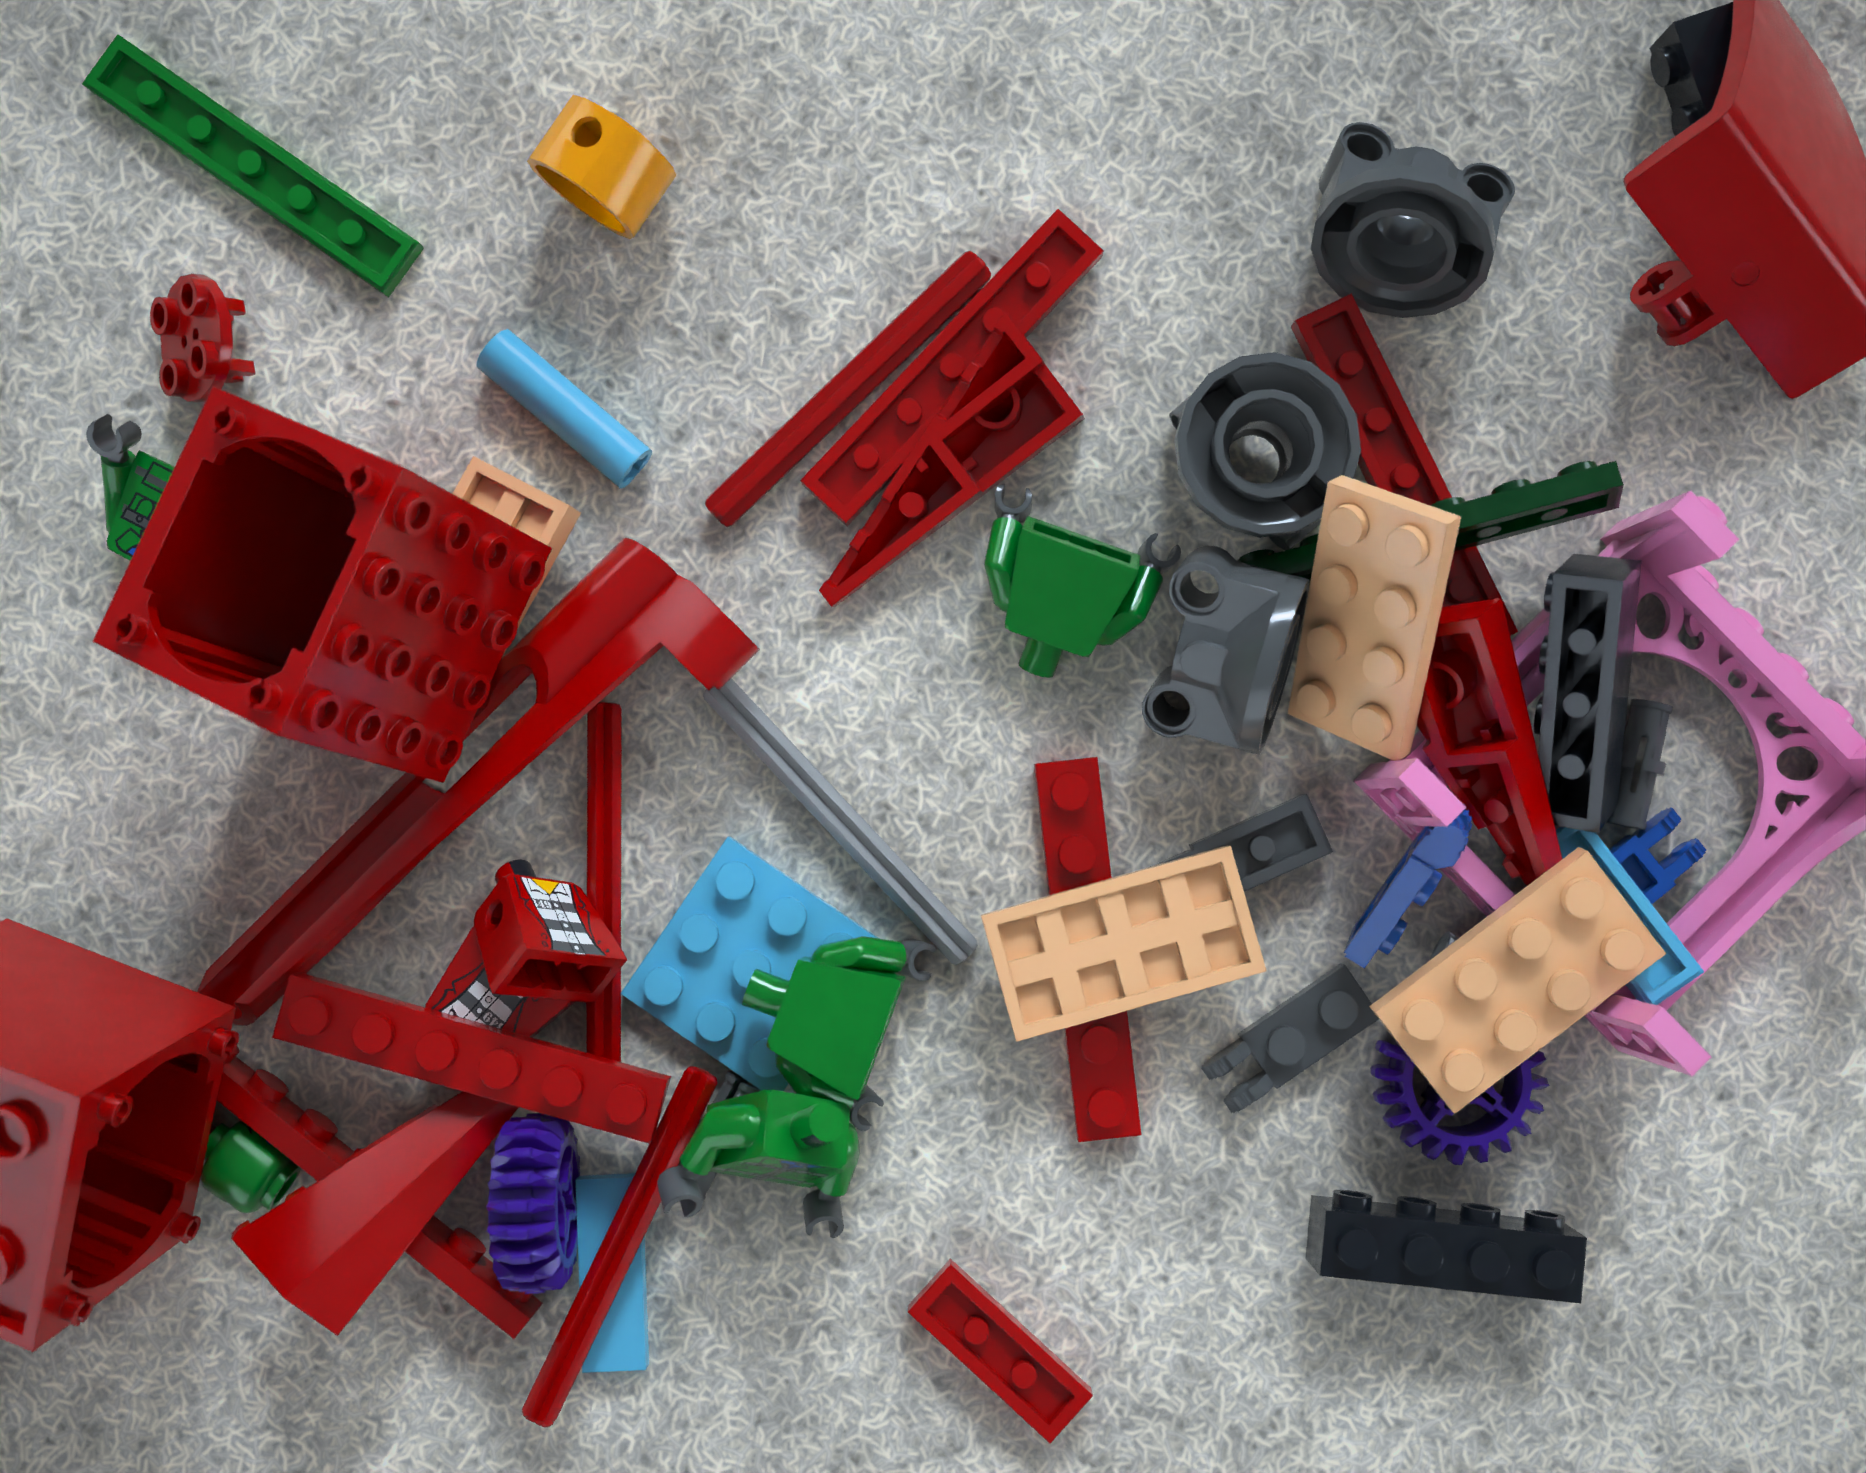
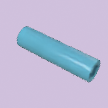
(563, 408)

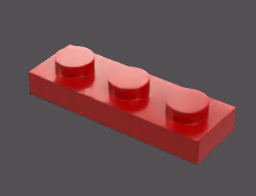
(1000, 1350)

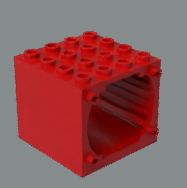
(322, 591)
(99, 1125)

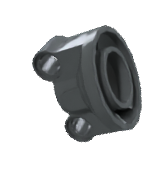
(1405, 224)
(1294, 411)
(1229, 651)

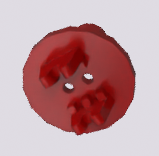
(197, 338)

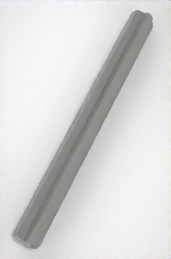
(842, 821)

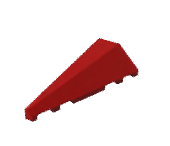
(987, 429)
(1484, 736)
(350, 1228)

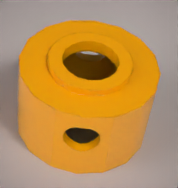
(602, 166)

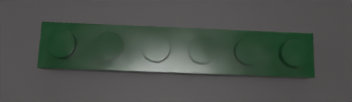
(1507, 512)

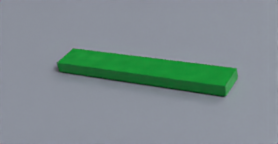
(253, 165)

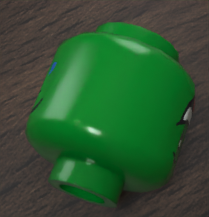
(246, 1169)

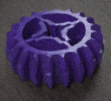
(1421, 1122)
(534, 1203)

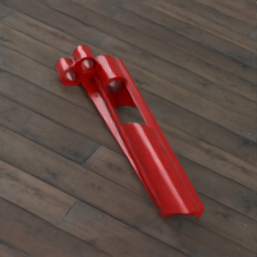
(577, 656)

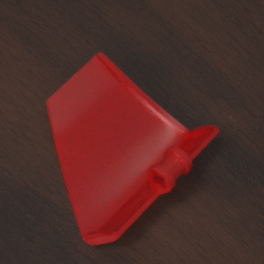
(1763, 210)

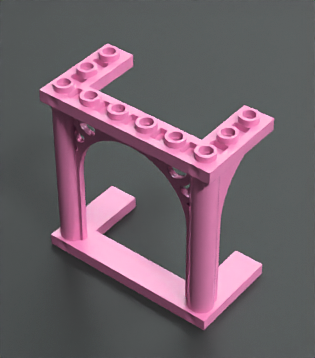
(1672, 546)

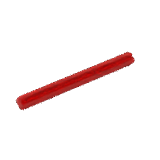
(848, 388)
(604, 863)
(618, 1248)

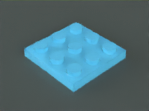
(728, 926)

